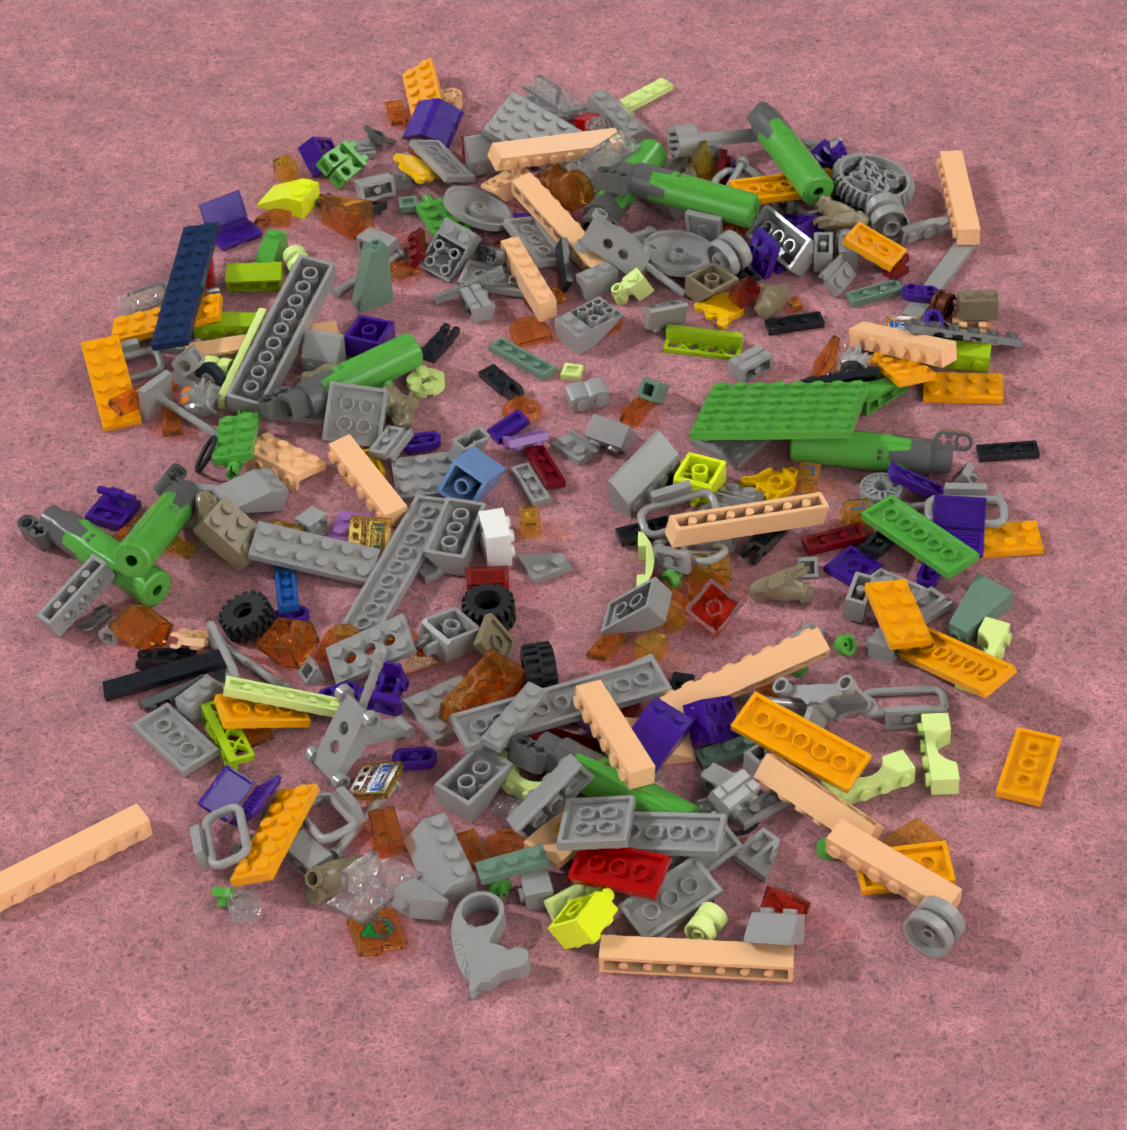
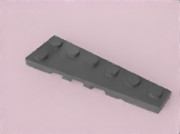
(920, 327)

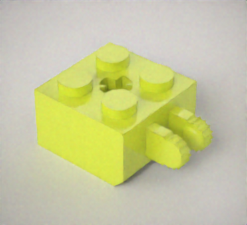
(702, 473)
(584, 919)

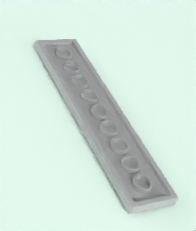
(396, 565)
(625, 684)

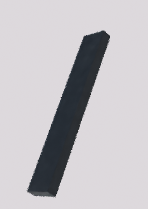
(163, 675)

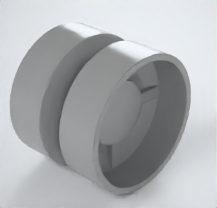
(886, 214)

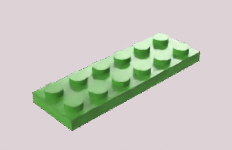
(920, 536)

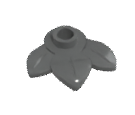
(376, 136)
(99, 615)

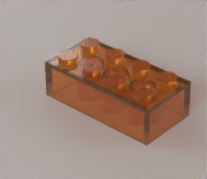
(487, 682)

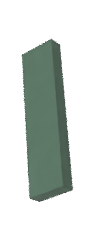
(522, 359)

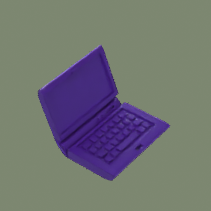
(435, 120)
(232, 218)
(962, 518)
(231, 788)

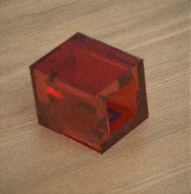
(744, 292)

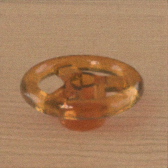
(522, 404)

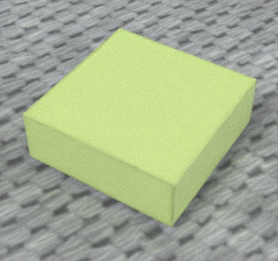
(572, 372)

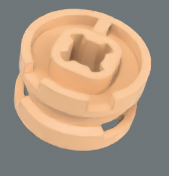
(451, 97)

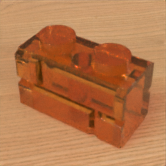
(385, 832)

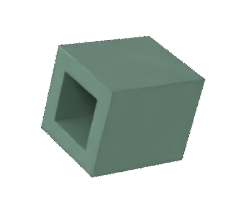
(653, 390)

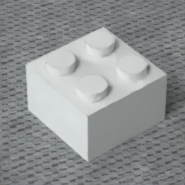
(496, 537)

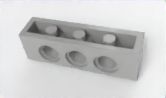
(76, 595)

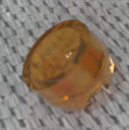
(795, 304)

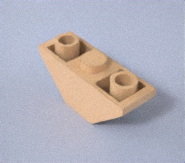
(502, 183)

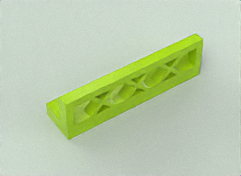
(702, 339)
(219, 738)

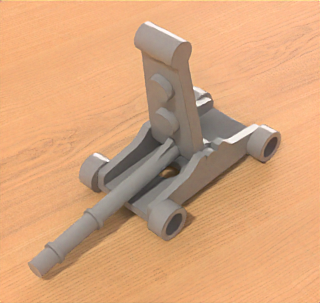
(623, 244)
(822, 701)
(353, 729)

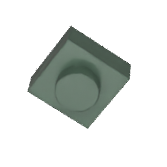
(407, 204)

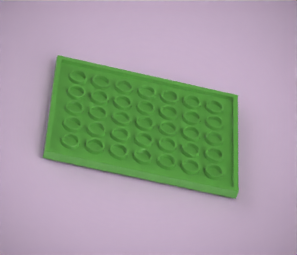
(780, 411)

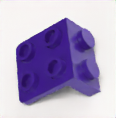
(711, 720)

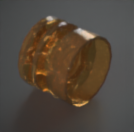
(571, 190)

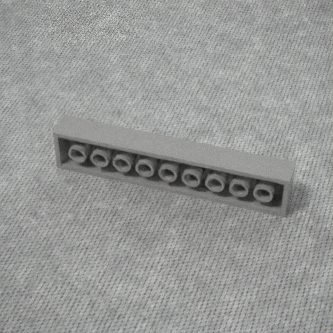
(281, 333)

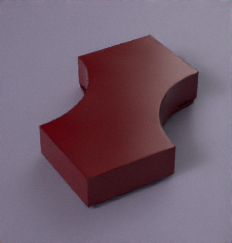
(899, 270)

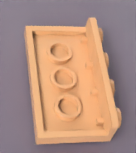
(285, 460)

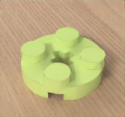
(433, 380)

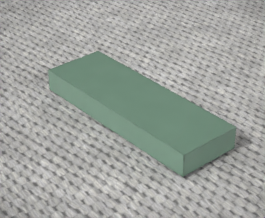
(874, 293)

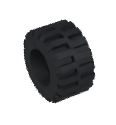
(487, 600)
(539, 664)

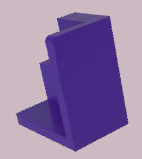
(313, 150)

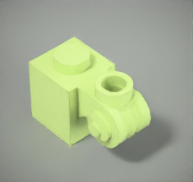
(633, 284)

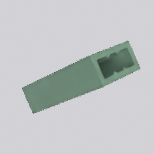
(373, 277)
(981, 600)

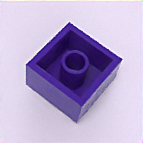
(367, 333)

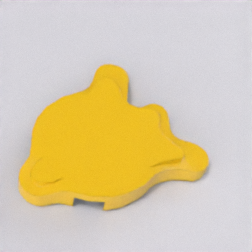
(415, 168)
(719, 308)
(773, 483)

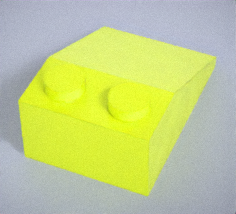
(292, 196)

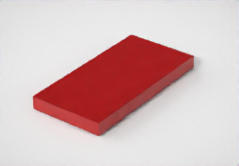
(622, 870)

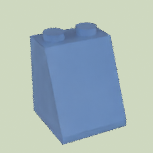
(471, 476)

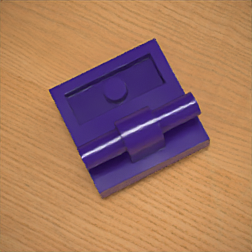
(764, 253)
(113, 508)

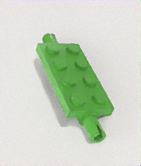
(433, 214)
(236, 441)

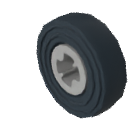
(211, 373)

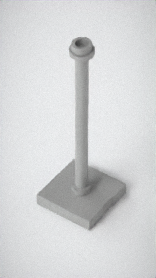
(706, 224)
(158, 394)

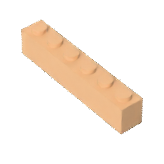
(529, 279)
(903, 344)
(366, 479)
(614, 734)
(811, 796)
(888, 866)

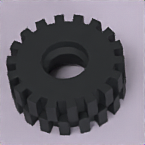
(246, 617)

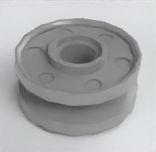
(878, 486)

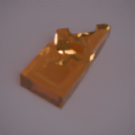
(275, 216)

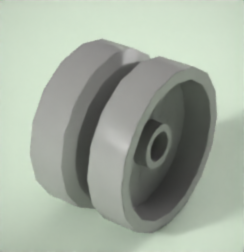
(729, 252)
(934, 926)

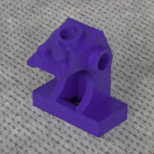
(828, 154)
(391, 679)

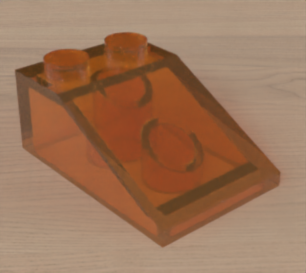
(346, 214)

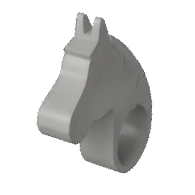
(477, 949)

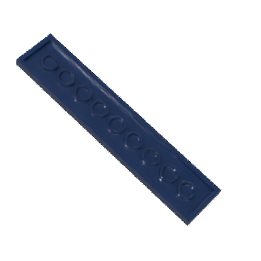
(185, 286)

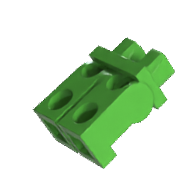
(347, 161)

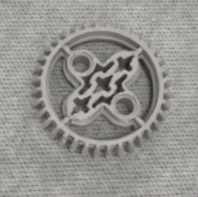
(871, 176)

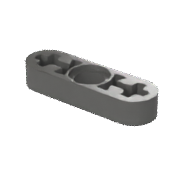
(490, 254)

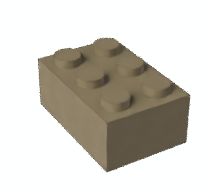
(228, 533)

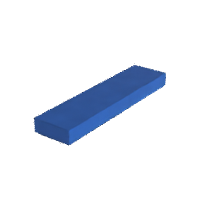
(286, 590)

